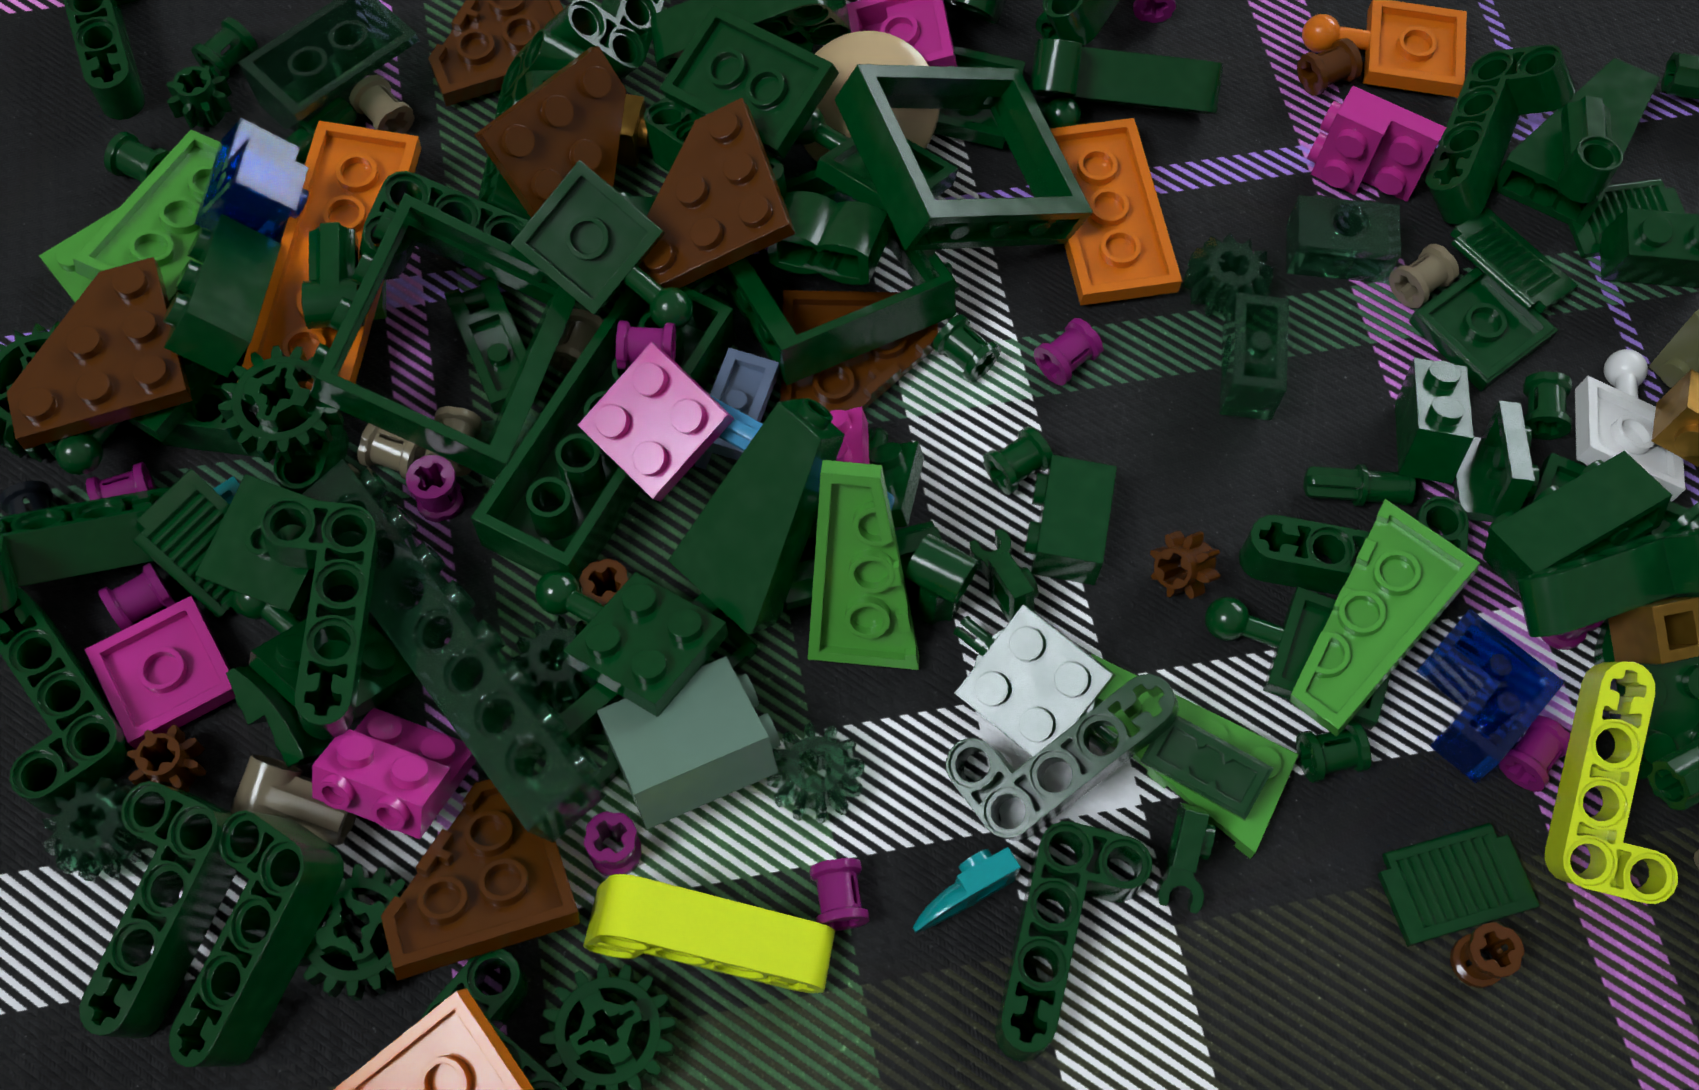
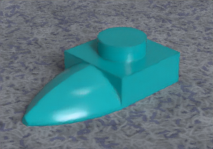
(980, 878)

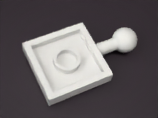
(1619, 421)

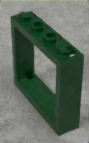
(961, 223)
(482, 254)
(853, 333)

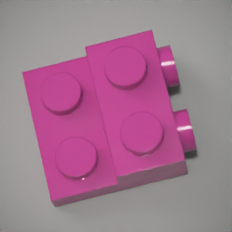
(915, 21)
(1374, 145)
(391, 772)

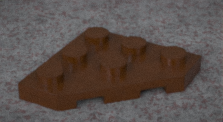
(485, 43)
(555, 126)
(716, 200)
(102, 361)
(864, 377)
(478, 890)

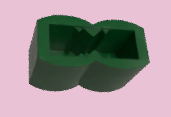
(831, 238)

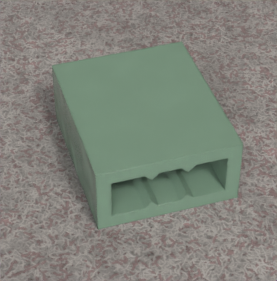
(696, 748)

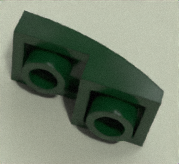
(264, 704)

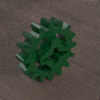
(281, 403)
(335, 941)
(582, 1044)

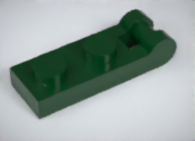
(489, 338)

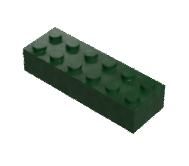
(559, 488)

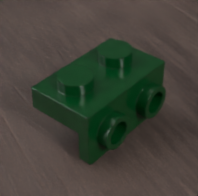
(1497, 467)

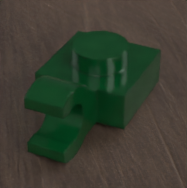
(1007, 582)
(1190, 840)

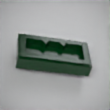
(1208, 766)

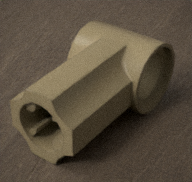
(285, 792)

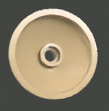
(875, 49)

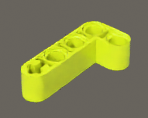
(1616, 780)
(708, 932)

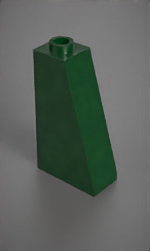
(1535, 164)
(761, 516)

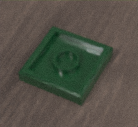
(1481, 328)

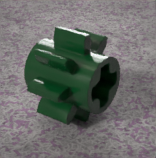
(199, 96)

